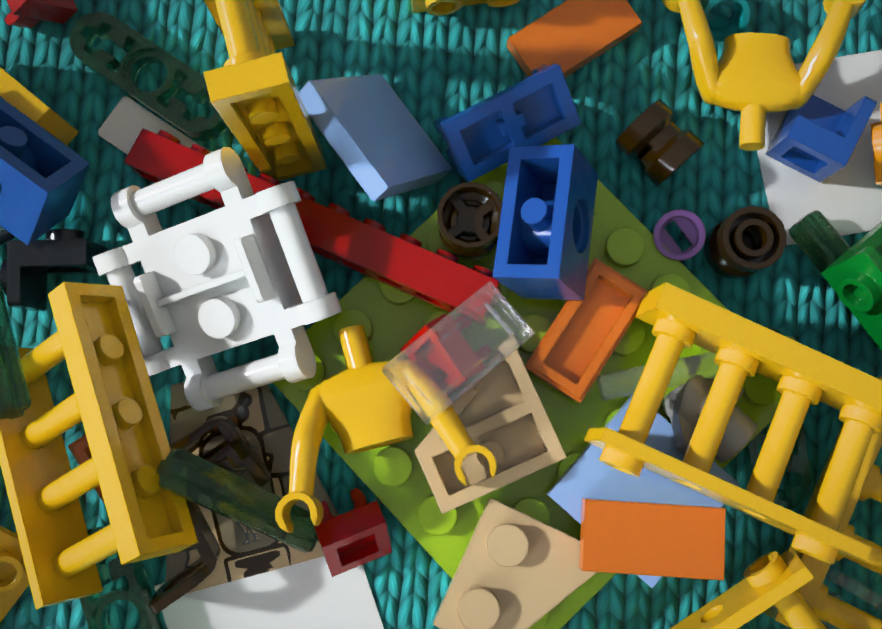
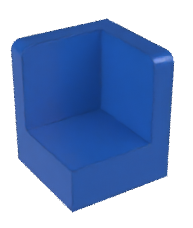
(820, 136)

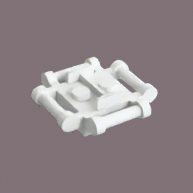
(219, 279)

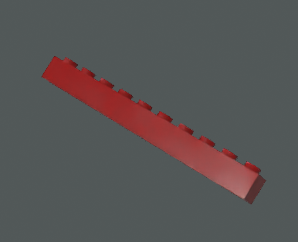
(331, 231)

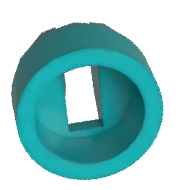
(720, 24)

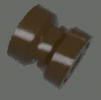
(658, 142)
(471, 210)
(732, 250)

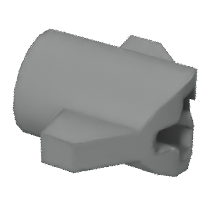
(684, 408)

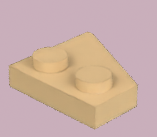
(504, 418)
(510, 572)

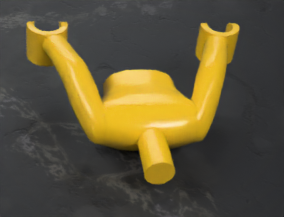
(758, 68)
(366, 416)

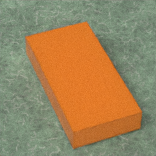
(573, 34)
(586, 332)
(652, 539)

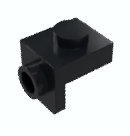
(26, 267)

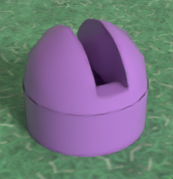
(691, 228)

